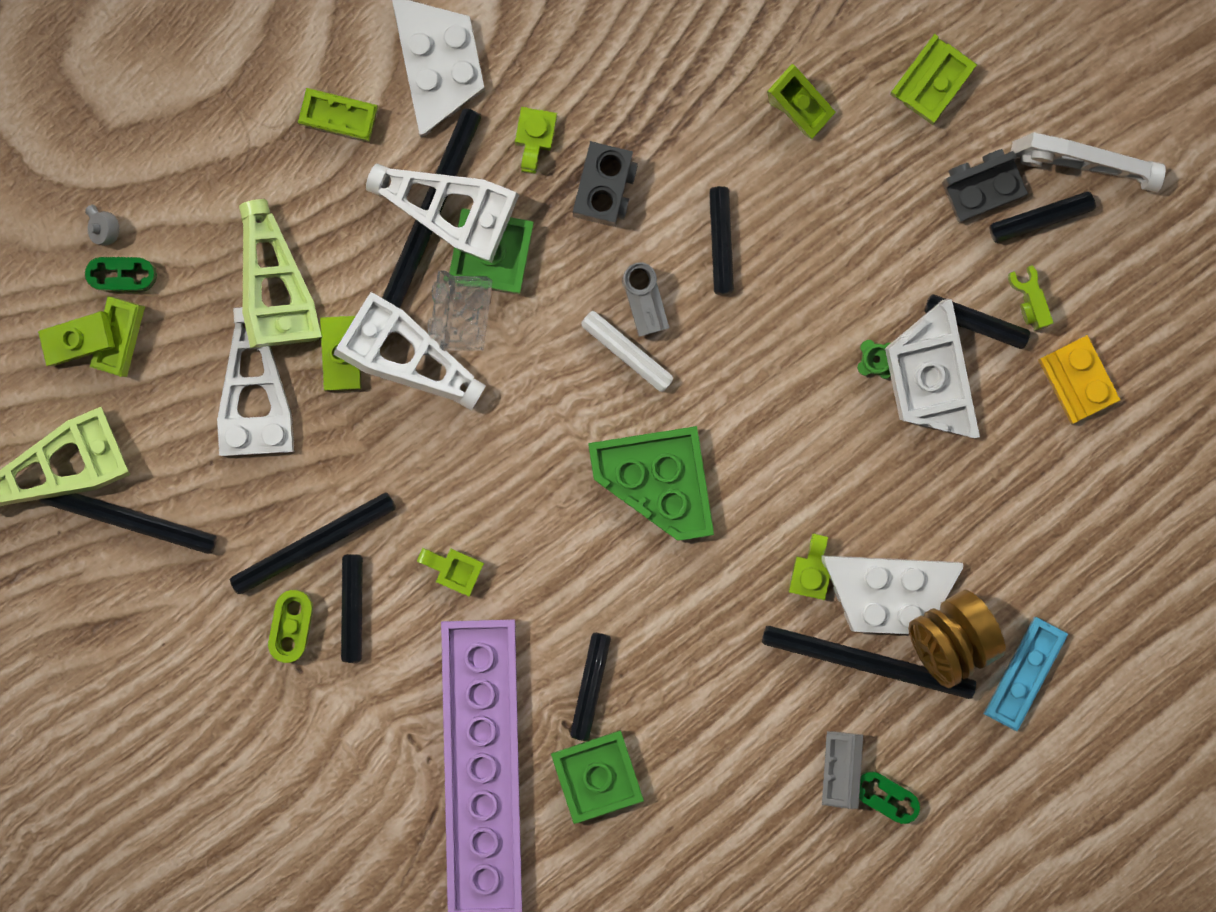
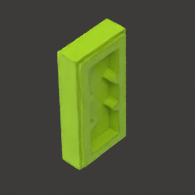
(337, 114)
(125, 325)
(76, 338)
(337, 372)

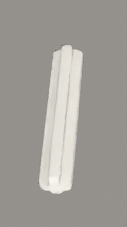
(627, 351)

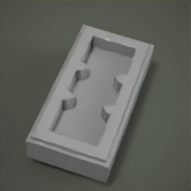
(842, 769)

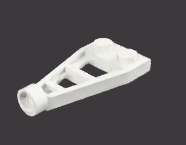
(1041, 148)
(486, 218)
(369, 331)
(252, 434)

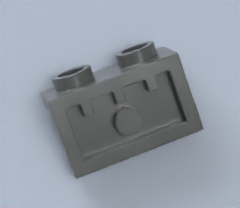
(984, 186)

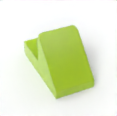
(800, 101)

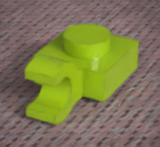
(534, 132)
(1035, 308)
(456, 570)
(809, 574)

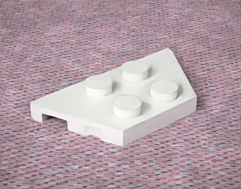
(438, 60)
(932, 374)
(889, 593)

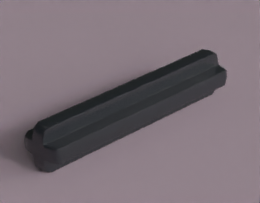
(1042, 217)
(721, 240)
(985, 324)
(351, 608)
(590, 686)

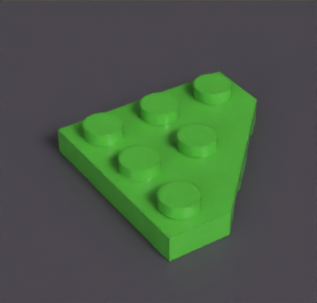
(658, 478)

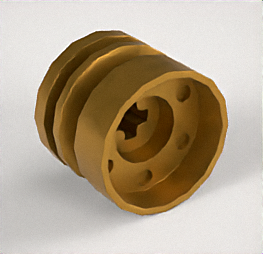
(957, 638)

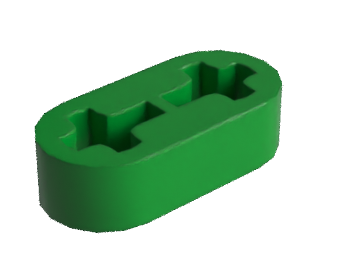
(120, 265)
(891, 789)

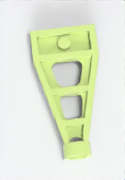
(276, 323)
(98, 450)

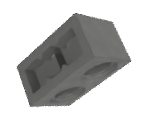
(595, 182)

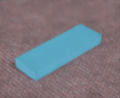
(1025, 673)

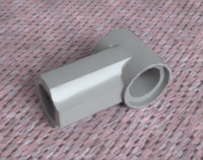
(645, 303)

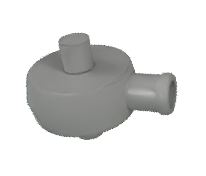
(102, 226)

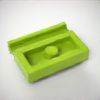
(933, 79)

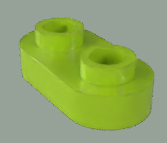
(289, 625)

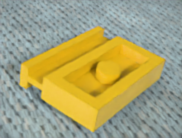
(1079, 379)

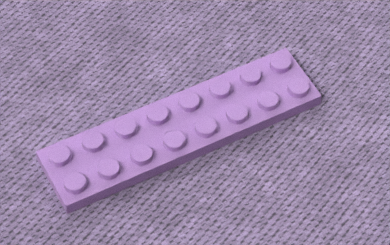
(481, 766)

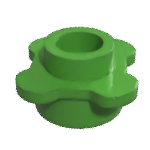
(867, 364)

